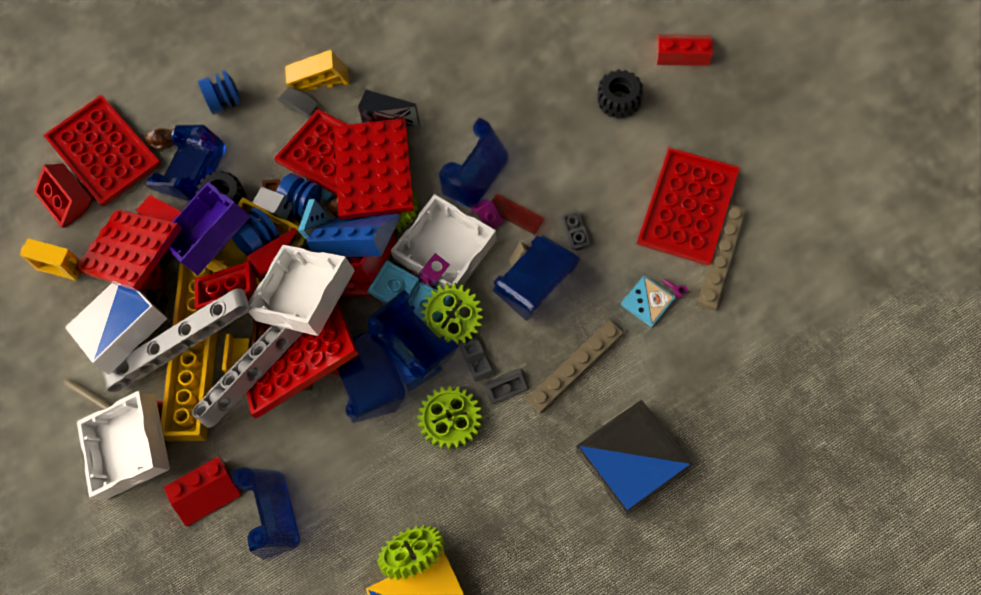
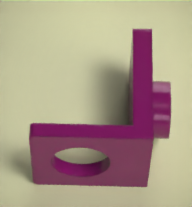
(487, 213)
(428, 275)

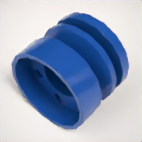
(219, 92)
(299, 192)
(255, 232)

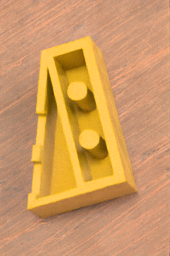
(317, 71)

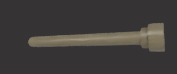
(87, 394)

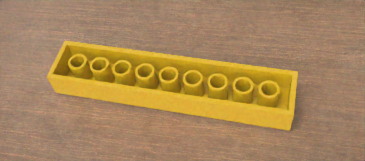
(189, 373)

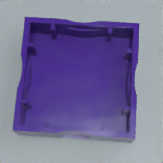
(206, 227)

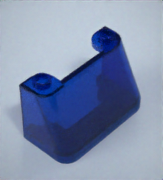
(196, 156)
(474, 177)
(535, 275)
(410, 337)
(371, 380)
(279, 527)

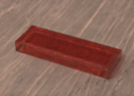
(517, 214)

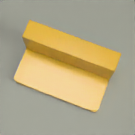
(234, 350)

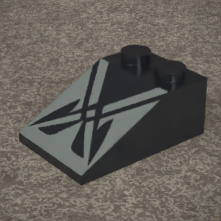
(383, 107)

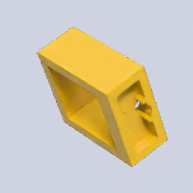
(50, 259)

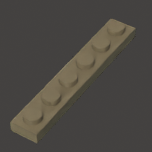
(721, 258)
(574, 366)

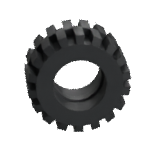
(622, 82)
(225, 182)

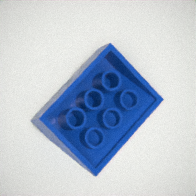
(354, 236)

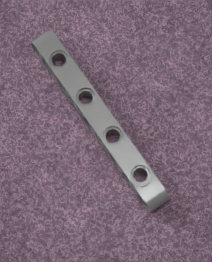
(178, 339)
(244, 374)

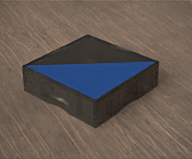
(633, 457)

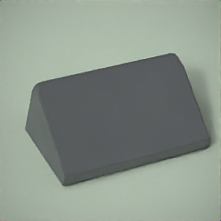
(505, 386)

